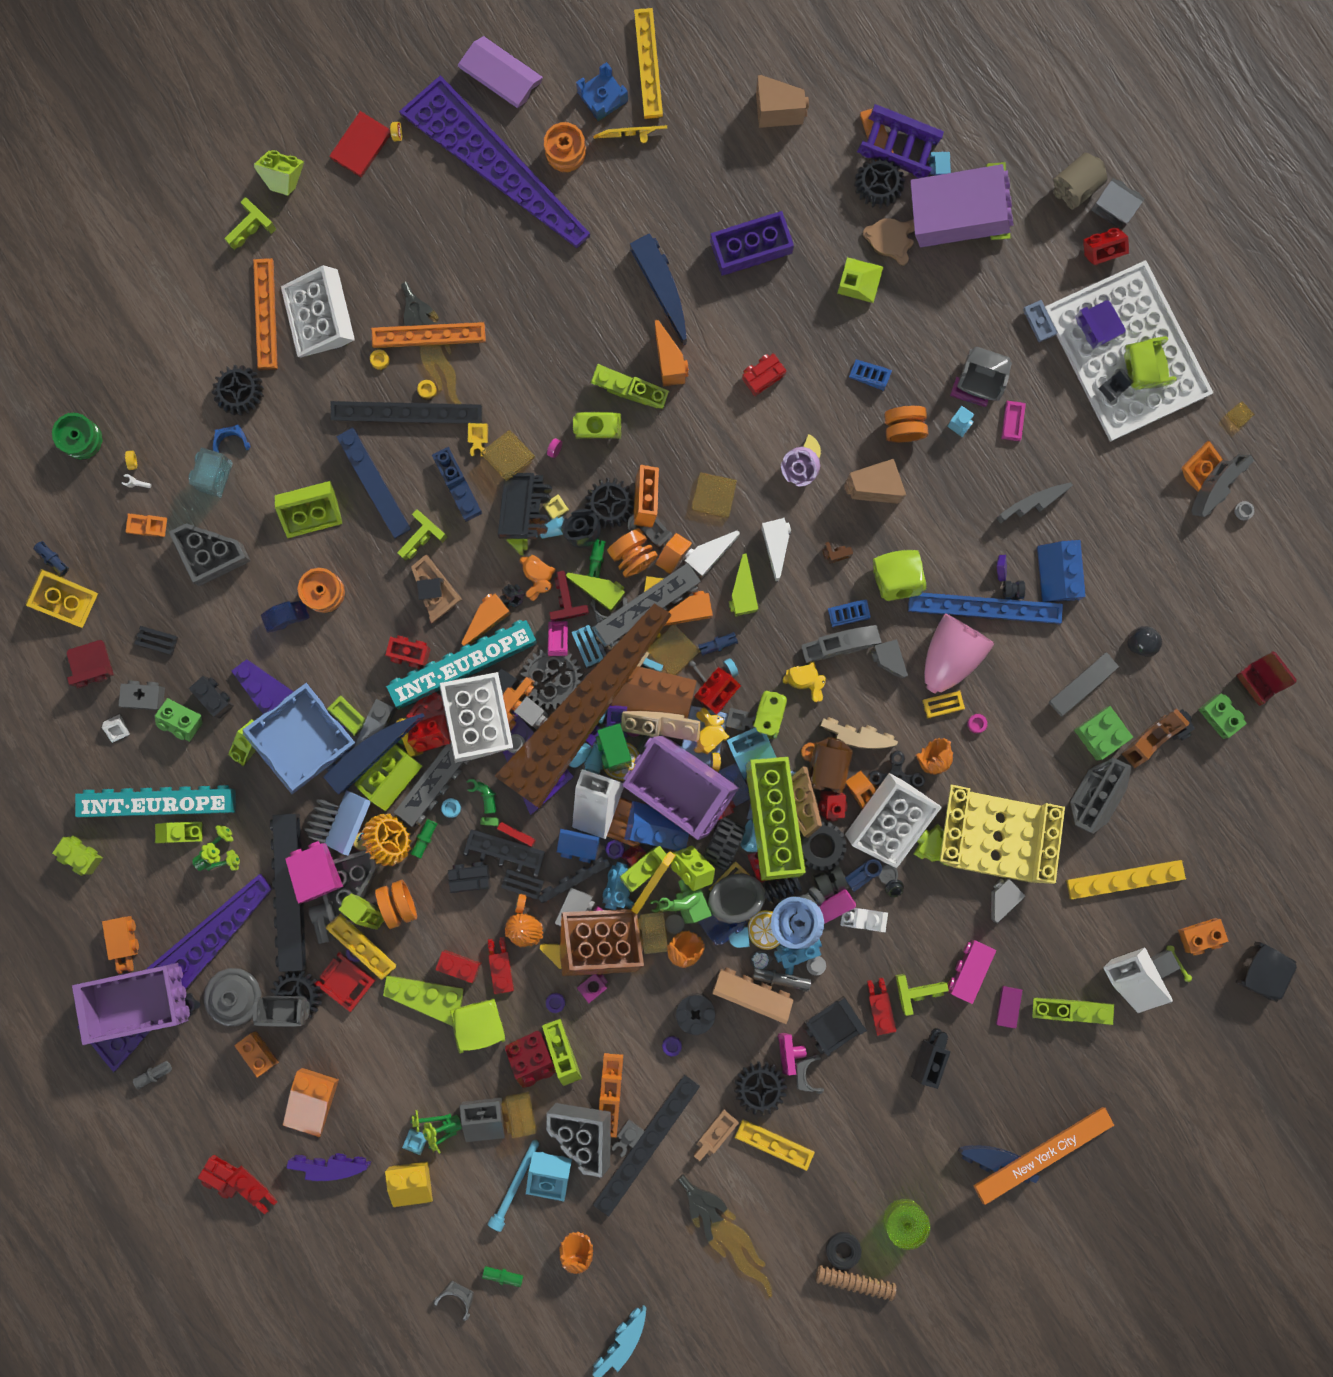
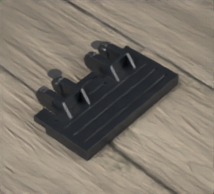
(521, 507)

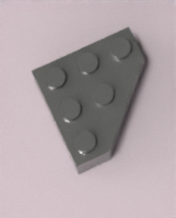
(207, 553)
(356, 876)
(582, 1136)

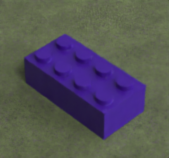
(751, 243)

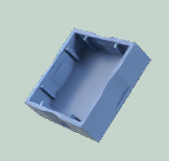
(298, 738)

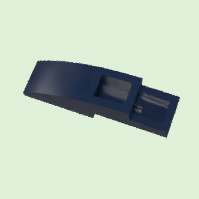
(457, 484)
(991, 1158)

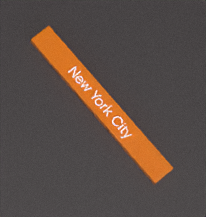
(1043, 1155)

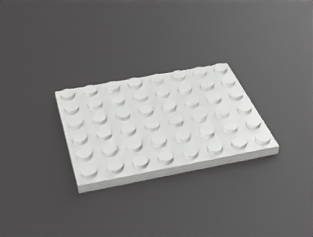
(1145, 317)

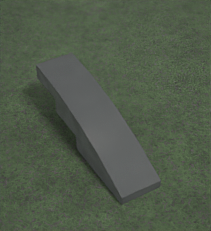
(1039, 500)
(1083, 684)

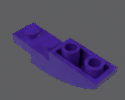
(336, 1168)

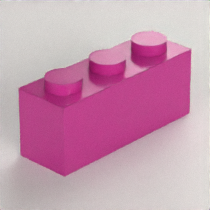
(971, 971)

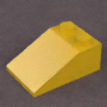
(61, 598)

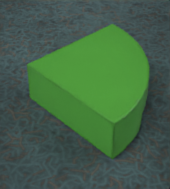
(490, 821)

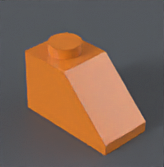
(860, 788)

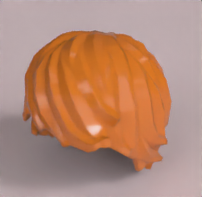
(936, 756)
(523, 930)
(685, 949)
(576, 1252)

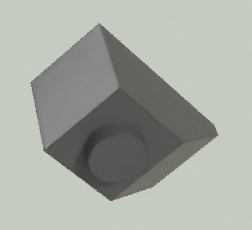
(890, 658)

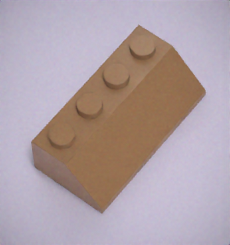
(752, 995)

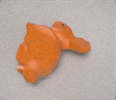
(539, 574)

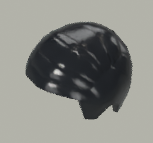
(1144, 641)

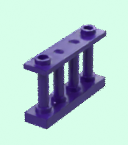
(907, 125)

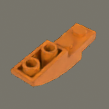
(512, 699)

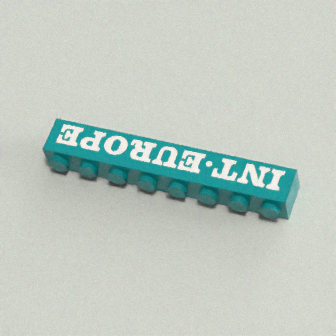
(462, 664)
(155, 802)

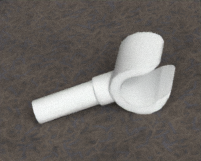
(133, 482)

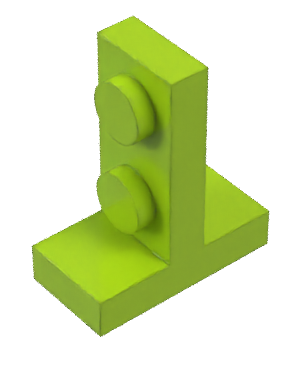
(249, 225)
(421, 536)
(643, 869)
(917, 993)

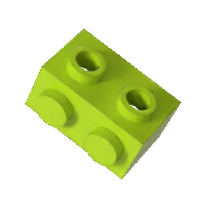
(81, 858)
(693, 868)

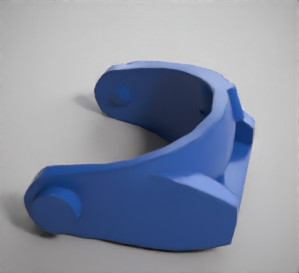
(225, 432)

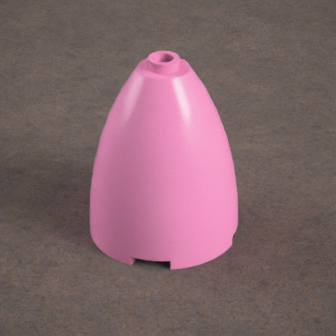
(953, 654)

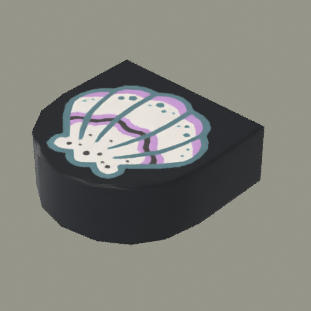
(761, 959)

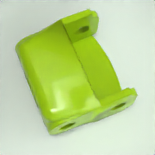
(1148, 364)
(597, 425)
(899, 574)
(770, 713)
(477, 1025)

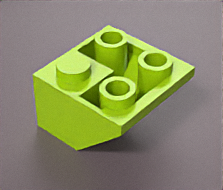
(279, 171)
(860, 280)

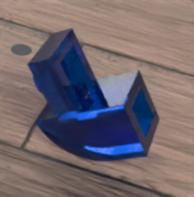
(283, 614)

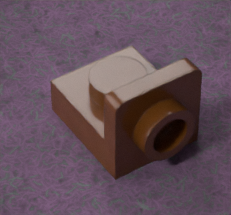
(840, 553)

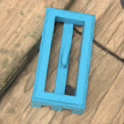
(581, 631)

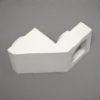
(865, 919)

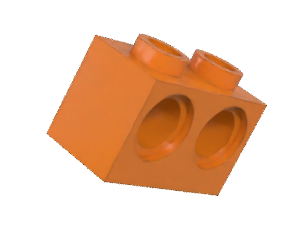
(256, 1054)

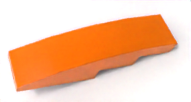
(611, 1088)

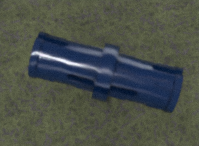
(51, 558)
(718, 644)

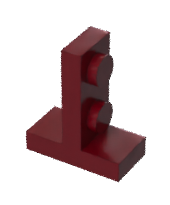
(565, 601)

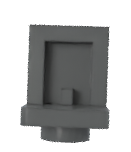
(657, 534)

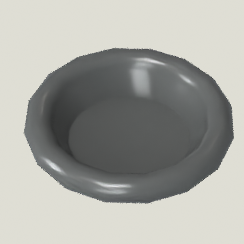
(736, 898)
(231, 996)

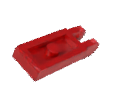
(500, 968)
(881, 1009)
(250, 1188)

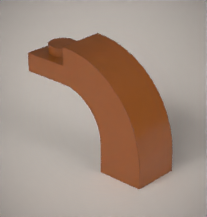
(1154, 736)

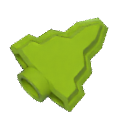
(930, 844)

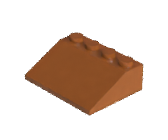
(656, 692)
(600, 942)

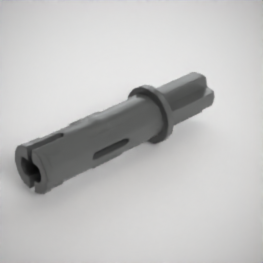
(782, 979)

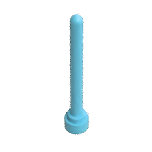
(497, 1221)

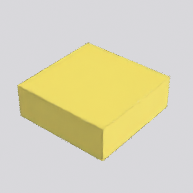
(556, 507)

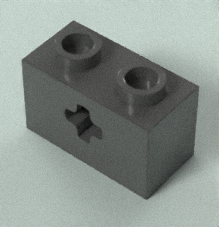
(130, 696)

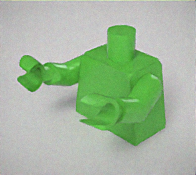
(690, 902)

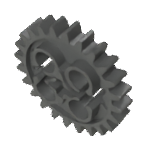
(541, 664)

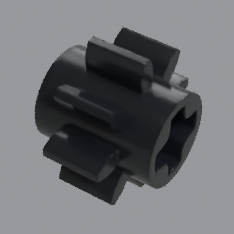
(512, 595)

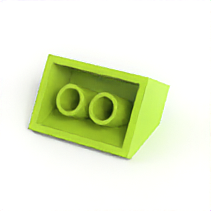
(308, 509)
(388, 777)

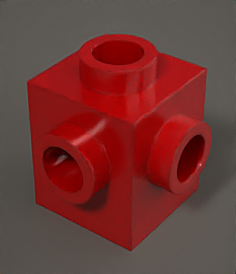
(832, 805)

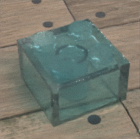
(210, 472)

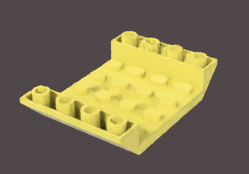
(1028, 834)

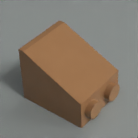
(779, 103)
(876, 483)

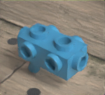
(616, 892)
(791, 957)

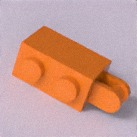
(121, 942)

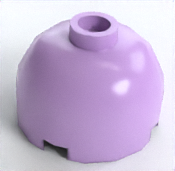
(800, 466)

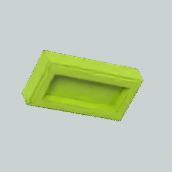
(347, 715)

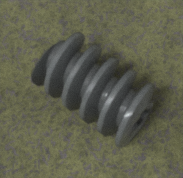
(321, 820)

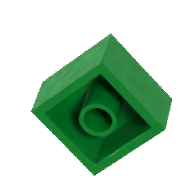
(614, 748)

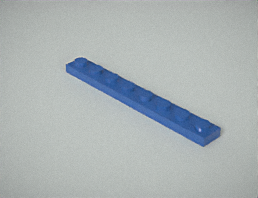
(986, 608)

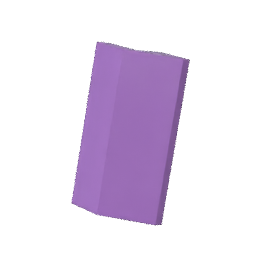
(499, 71)

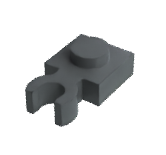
(739, 719)
(629, 1136)

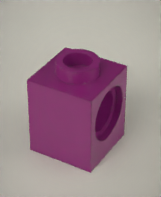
(587, 993)

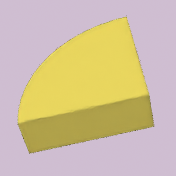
(813, 444)

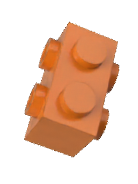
(1203, 936)

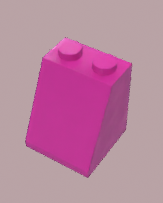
(313, 872)

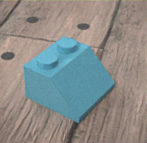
(548, 1176)

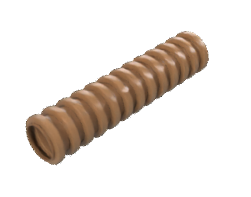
(855, 1283)

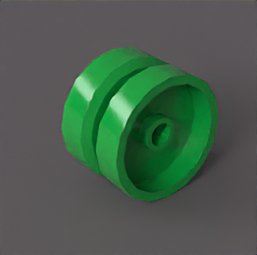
(77, 436)

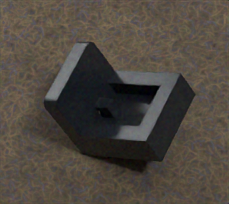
(1116, 385)
(1184, 733)

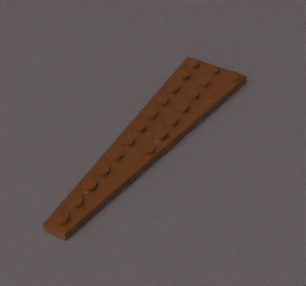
(550, 750)

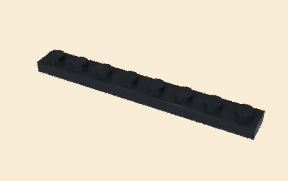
(406, 412)
(646, 1145)

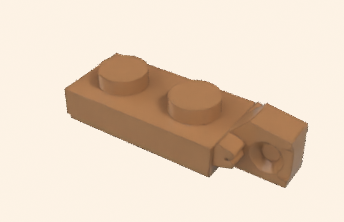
(715, 1134)

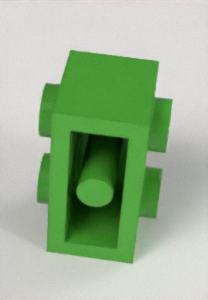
(1222, 715)
(178, 720)

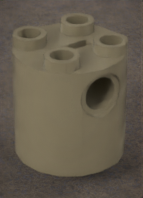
(1080, 180)

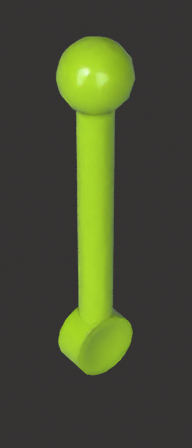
(1187, 977)

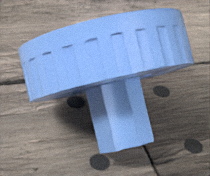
(804, 935)

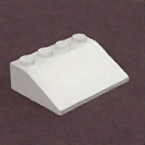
(317, 312)
(476, 717)
(892, 821)

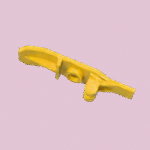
(643, 131)

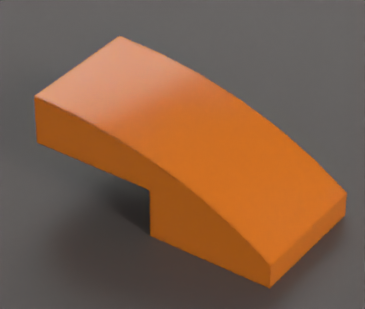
(146, 525)

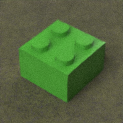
(1103, 733)

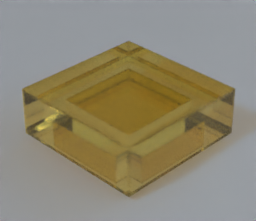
(1240, 414)

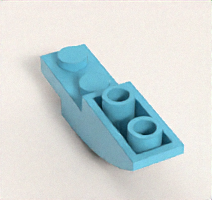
(627, 1338)

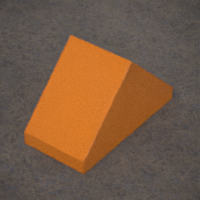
(673, 553)

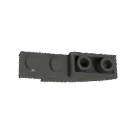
(1216, 484)
(841, 643)

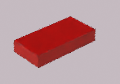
(516, 834)

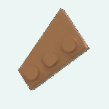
(436, 607)
(805, 802)

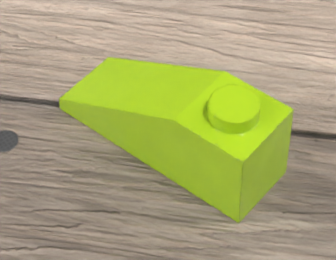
(602, 590)
(743, 594)
(361, 912)
(561, 1052)

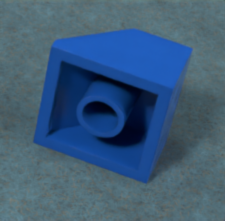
(578, 844)

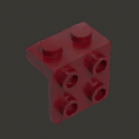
(89, 664)
(1266, 677)
(530, 1059)

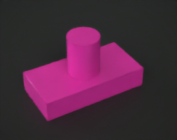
(789, 1053)

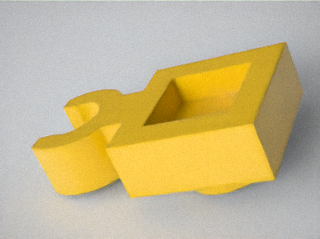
(477, 435)

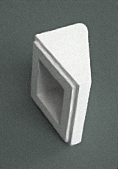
(115, 728)

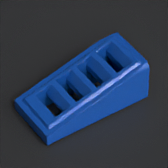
(873, 368)
(866, 614)

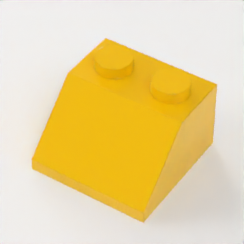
(409, 1184)

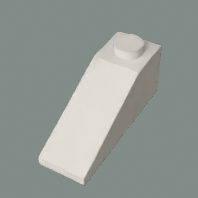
(776, 539)
(708, 554)

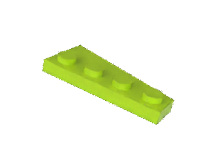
(425, 997)

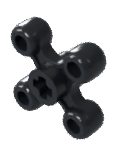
(897, 770)

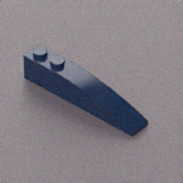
(659, 277)
(373, 482)
(366, 754)

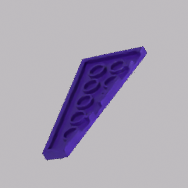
(261, 687)

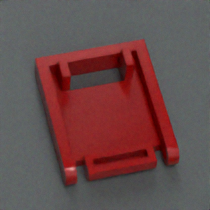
(342, 979)

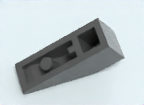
(377, 719)

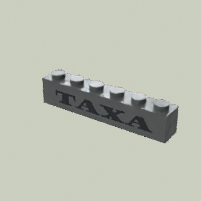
(662, 593)
(429, 787)

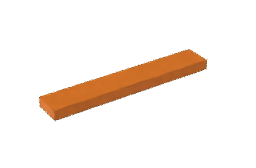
(265, 314)
(428, 335)

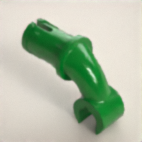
(487, 793)

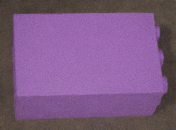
(962, 205)
(680, 786)
(130, 1003)

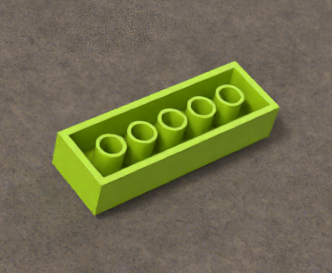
(775, 818)

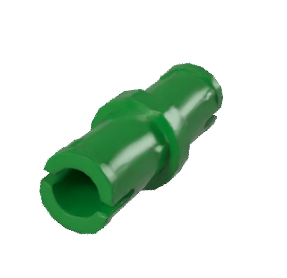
(596, 559)
(424, 838)
(502, 1276)

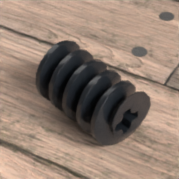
(781, 887)

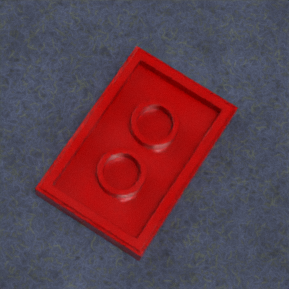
(360, 144)

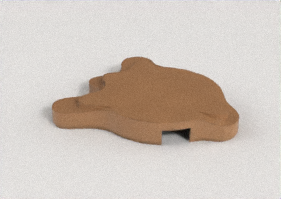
(890, 238)

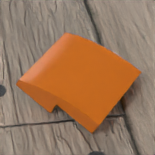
(619, 822)

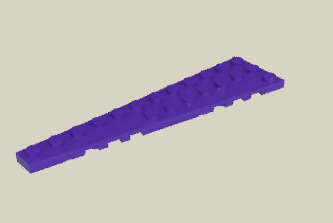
(461, 131)
(193, 956)

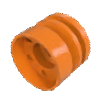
(633, 554)

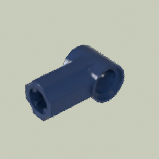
(861, 875)

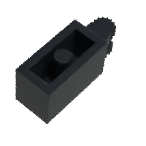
(932, 1059)

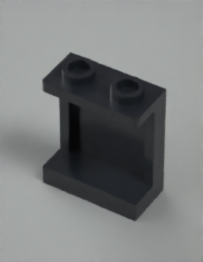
(834, 1026)

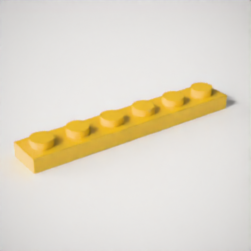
(648, 63)
(1125, 879)

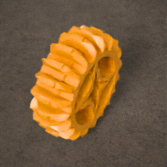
(376, 833)

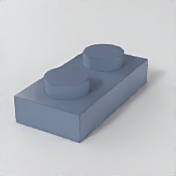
(1040, 321)

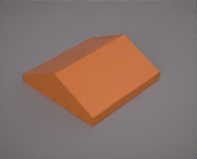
(1201, 465)

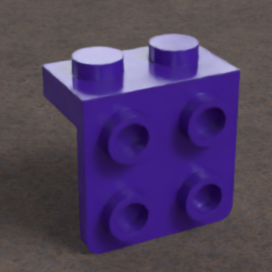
(1100, 324)

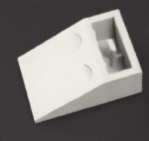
(595, 803)
(1138, 980)

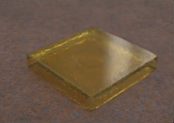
(508, 455)
(714, 495)
(673, 650)

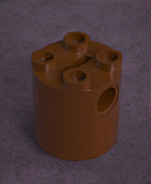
(830, 764)

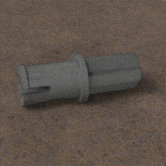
(152, 1075)

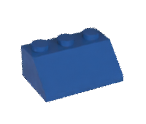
(1061, 571)
(653, 828)

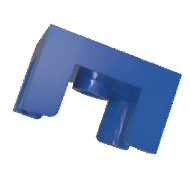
(602, 93)

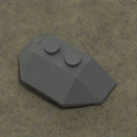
(1100, 794)

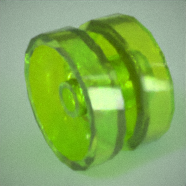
(918, 1226)

